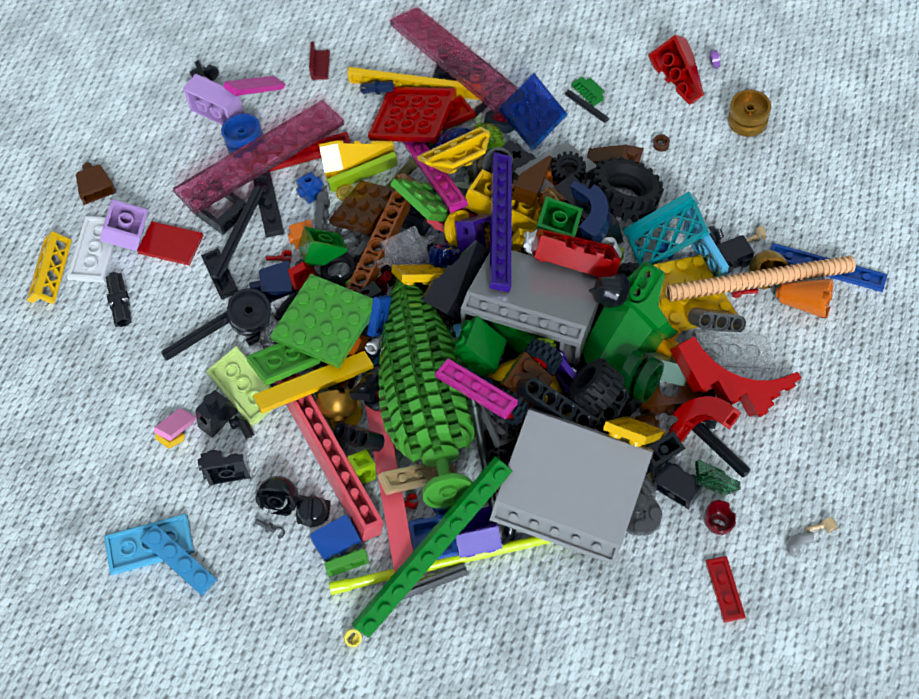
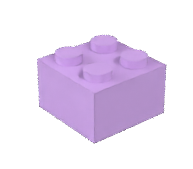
(124, 225)

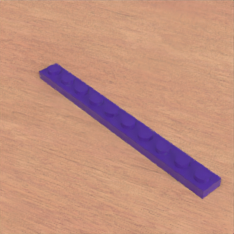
(501, 223)

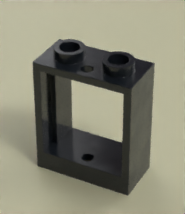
(226, 220)

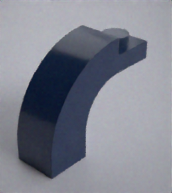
(598, 222)

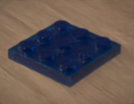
(532, 111)

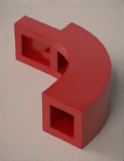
(703, 409)

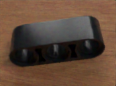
(359, 437)

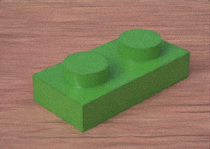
(345, 563)

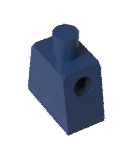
(274, 281)

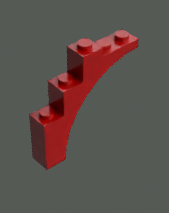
(705, 374)

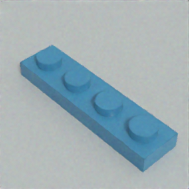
(178, 560)

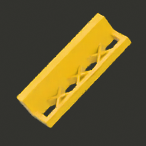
(42, 268)

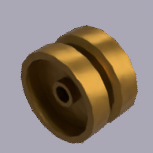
(749, 113)

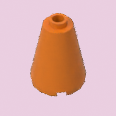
(807, 296)

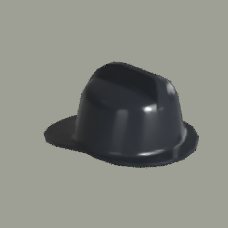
(611, 290)
(312, 510)

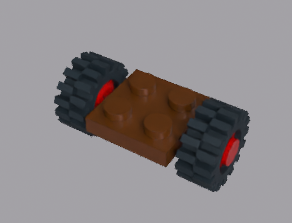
(536, 361)

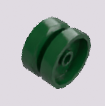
(641, 375)

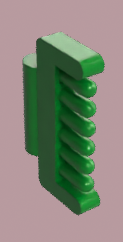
(591, 88)

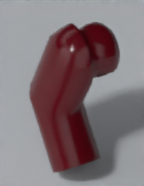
(382, 281)

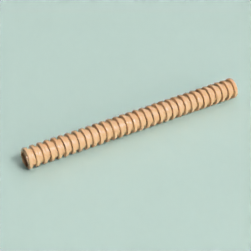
(760, 278)

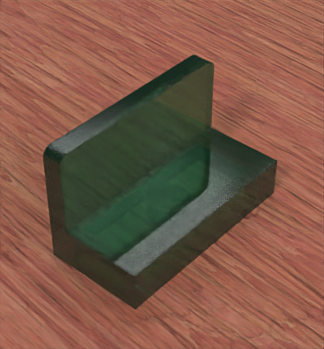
(715, 479)

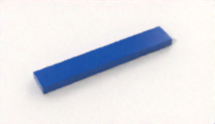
(861, 276)

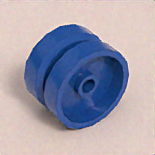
(240, 131)

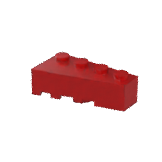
(576, 253)

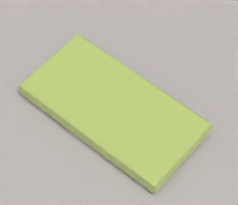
(239, 383)

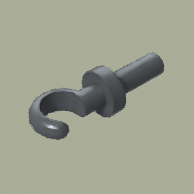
(268, 527)

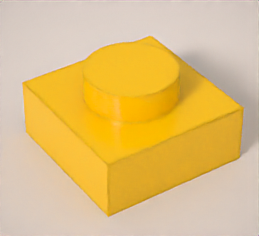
(169, 444)

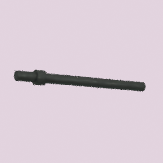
(475, 410)

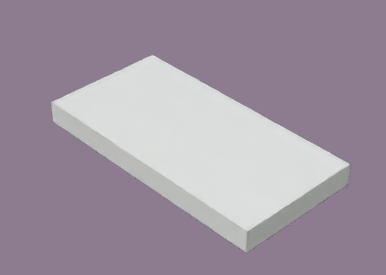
(91, 255)

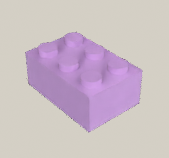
(211, 99)

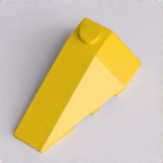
(342, 157)

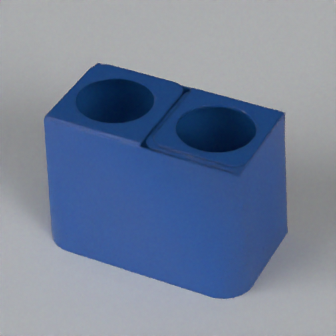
(334, 537)

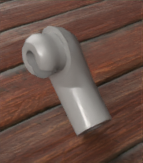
(796, 542)

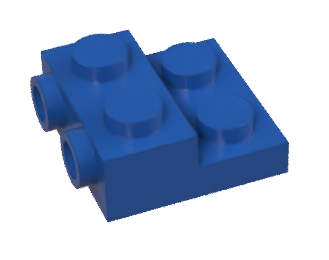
(421, 527)

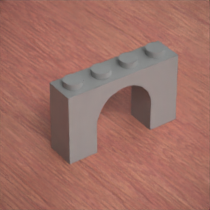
(558, 149)

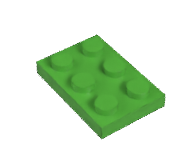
(279, 362)

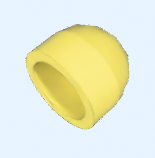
(355, 640)

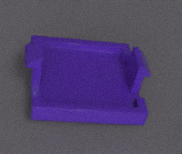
(565, 374)

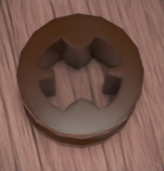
(665, 139)

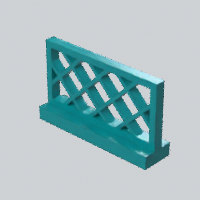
(663, 217)

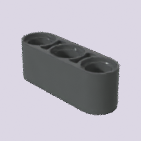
(716, 320)

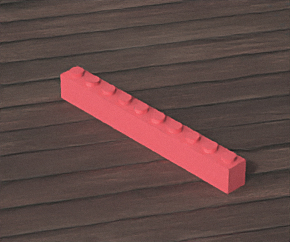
(335, 465)

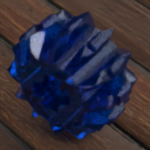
(443, 255)

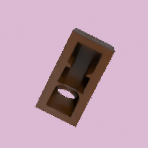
(93, 183)

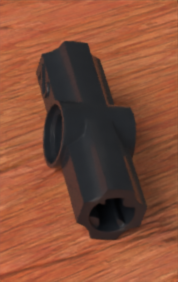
(118, 300)

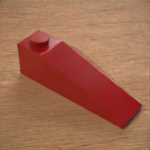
(679, 65)

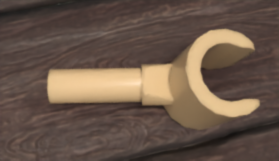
(759, 231)
(829, 523)

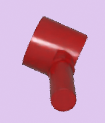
(280, 257)
(750, 291)
(411, 505)

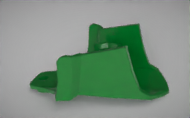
(634, 324)

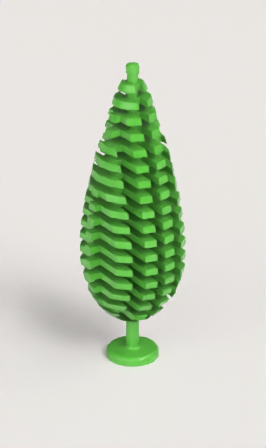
(419, 410)

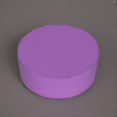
(714, 58)

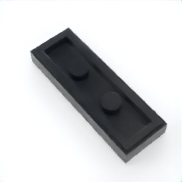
(226, 286)

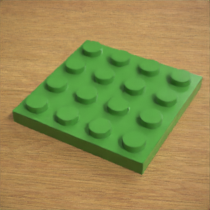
(324, 321)

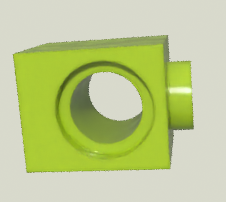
(363, 466)

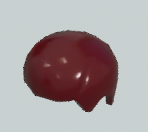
(719, 511)

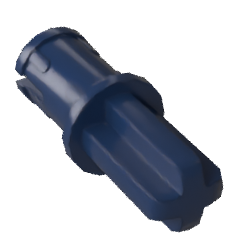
(377, 87)

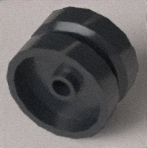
(239, 307)

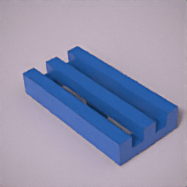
(379, 314)

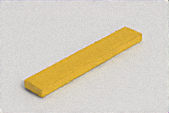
(312, 382)

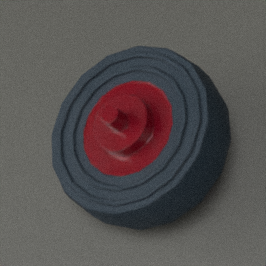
(499, 120)

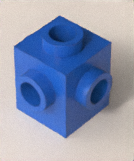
(309, 187)

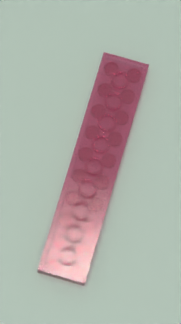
(454, 57)
(258, 157)

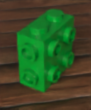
(479, 346)

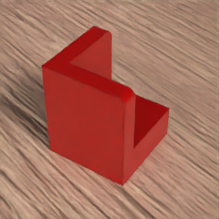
(299, 274)

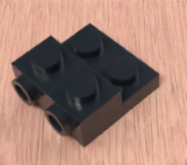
(223, 469)

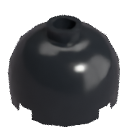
(274, 492)

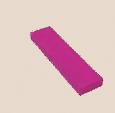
(254, 85)
(476, 388)

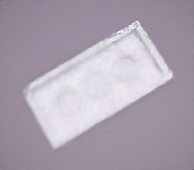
(737, 350)

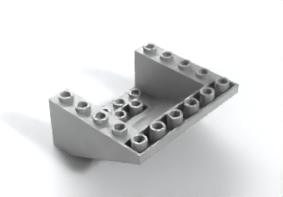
(541, 301)
(571, 485)

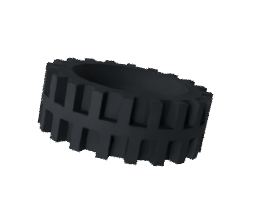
(631, 176)

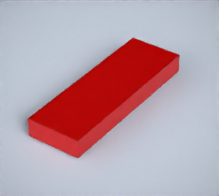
(725, 589)

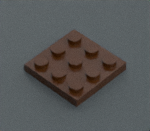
(362, 208)

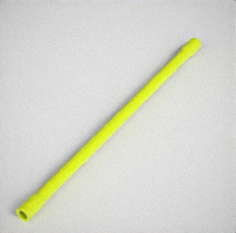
(348, 584)

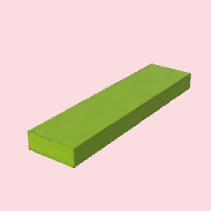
(363, 171)

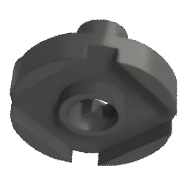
(652, 516)

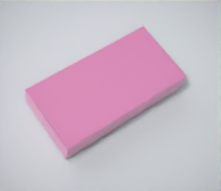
(174, 424)

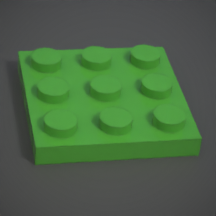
(422, 198)

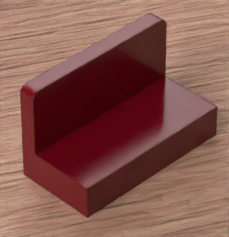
(319, 63)

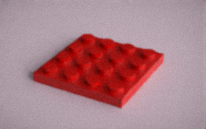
(412, 114)

